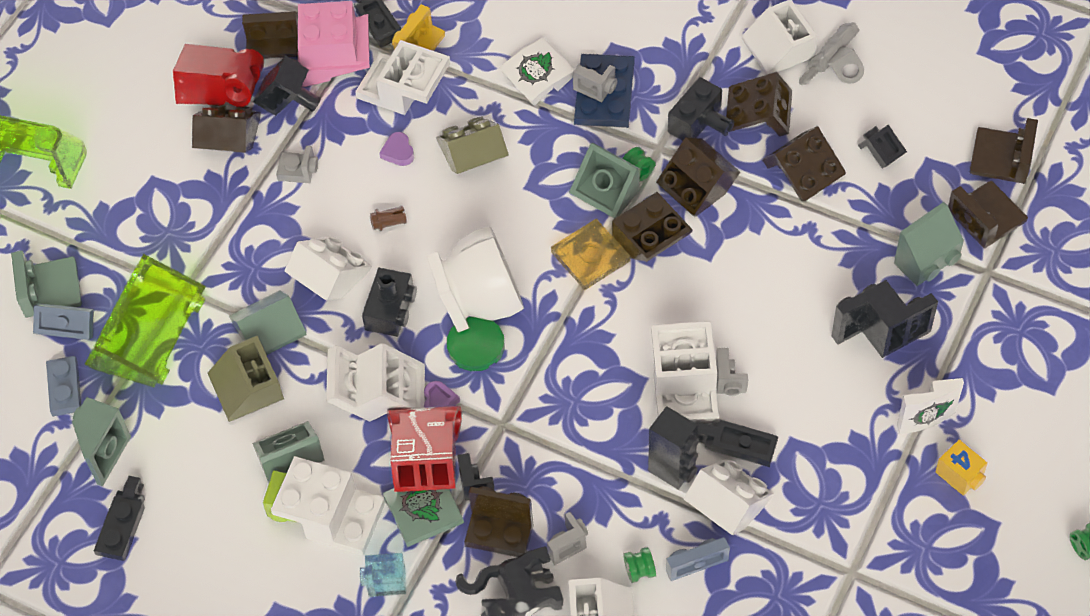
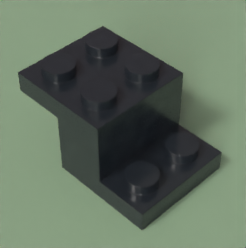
(884, 318)

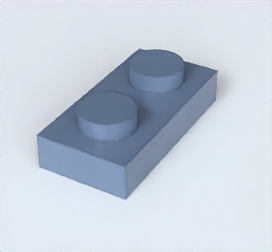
(63, 321)
(63, 385)
(706, 555)

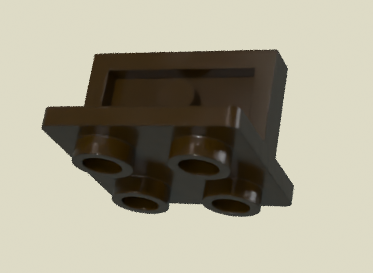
(272, 33)

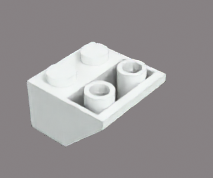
(780, 38)
(326, 267)
(728, 495)
(599, 598)

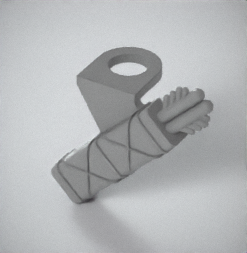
(836, 55)

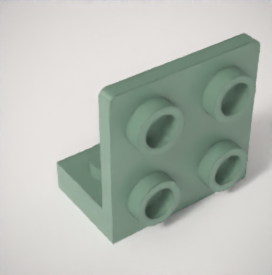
(45, 283)

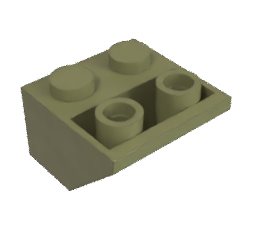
(472, 145)
(245, 379)

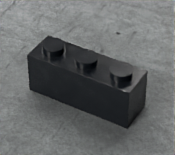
(673, 448)

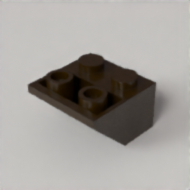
(225, 128)
(697, 175)
(649, 228)

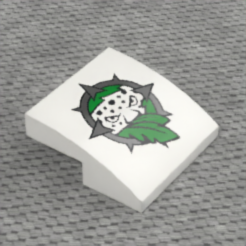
(537, 70)
(931, 408)

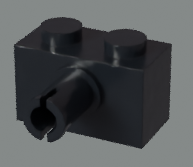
(283, 86)
(697, 110)
(388, 302)

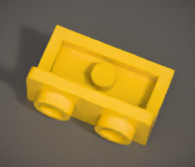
(420, 30)

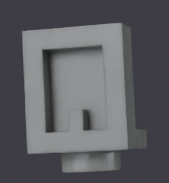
(594, 84)
(297, 167)
(727, 380)
(568, 543)

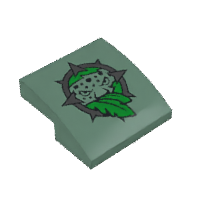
(423, 513)

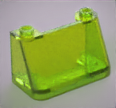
(44, 143)
(146, 323)

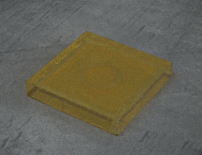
(590, 254)

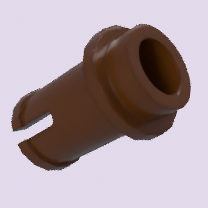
(387, 218)

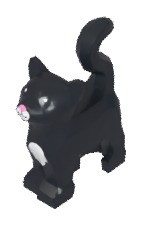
(517, 581)

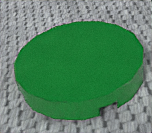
(476, 346)

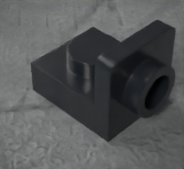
(883, 145)
(470, 475)

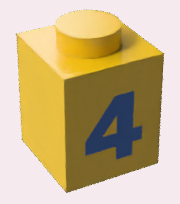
(962, 468)

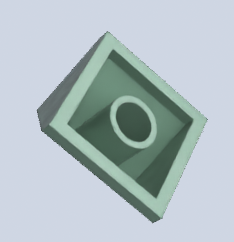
(606, 181)
(271, 320)
(279, 449)

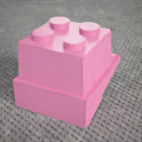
(331, 40)

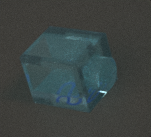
(384, 574)

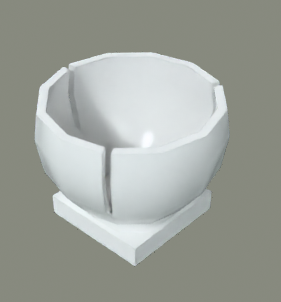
(476, 280)

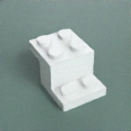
(403, 77)
(686, 370)
(374, 381)
(328, 505)

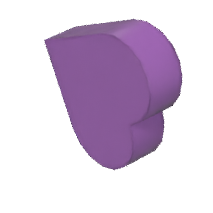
(397, 150)
(439, 395)

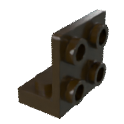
(761, 101)
(1004, 153)
(807, 163)
(986, 213)
(499, 522)

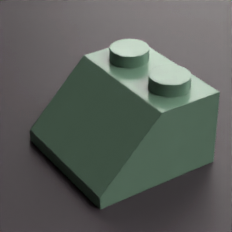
(929, 245)
(100, 436)

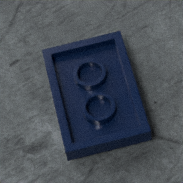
(615, 108)

